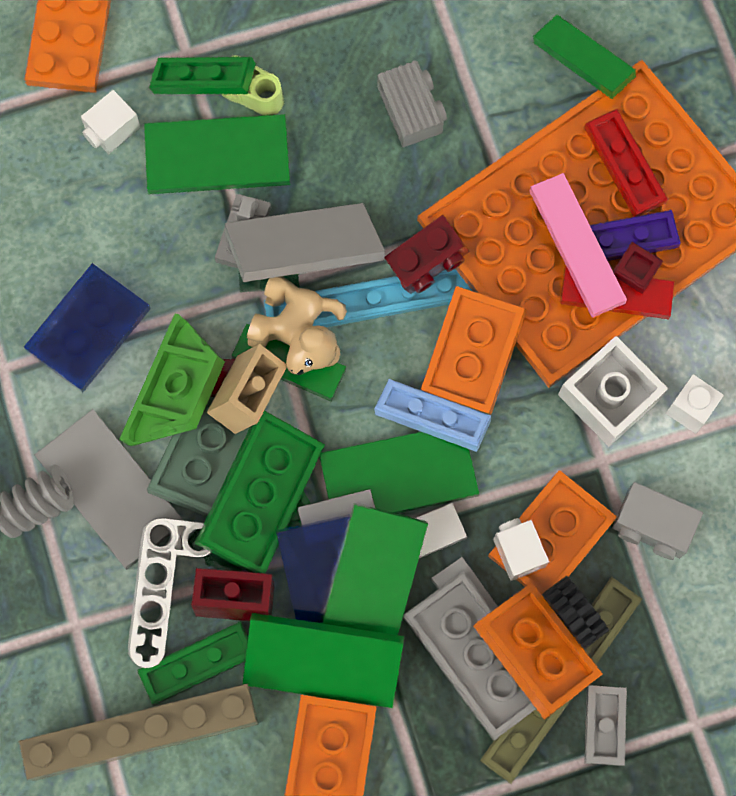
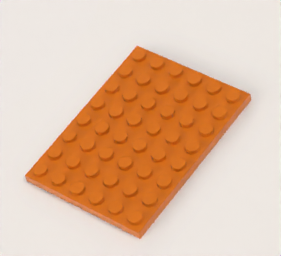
(515, 254)

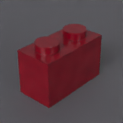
(232, 594)

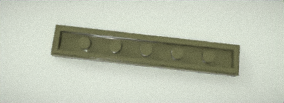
(515, 746)

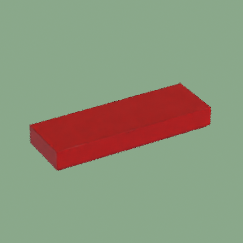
(625, 163)
(654, 301)

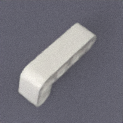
(161, 592)

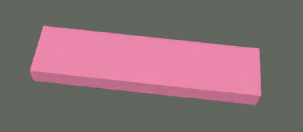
(577, 245)

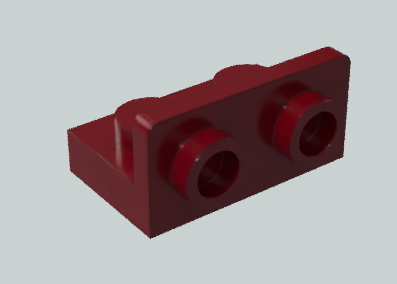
(427, 255)

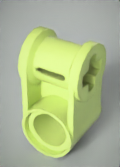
(261, 82)

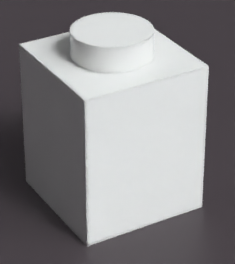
(109, 122)
(694, 404)
(520, 548)

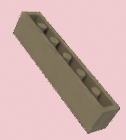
(138, 732)

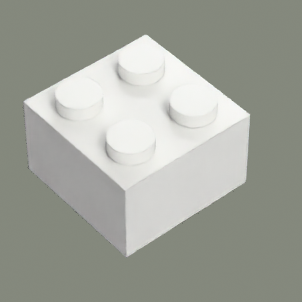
(612, 391)

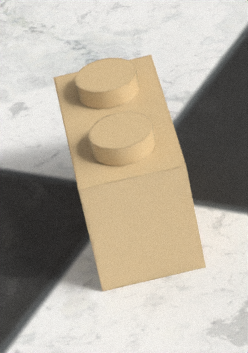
(247, 389)

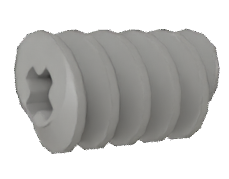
(36, 503)

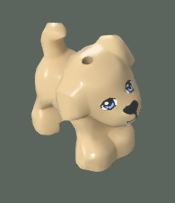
(309, 345)

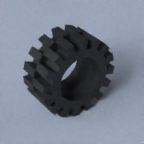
(575, 612)

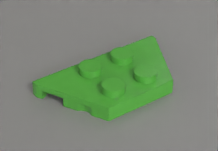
(175, 386)

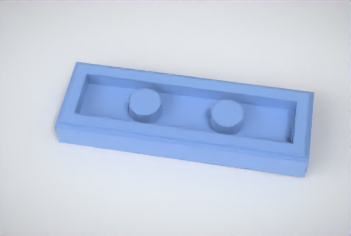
(432, 415)

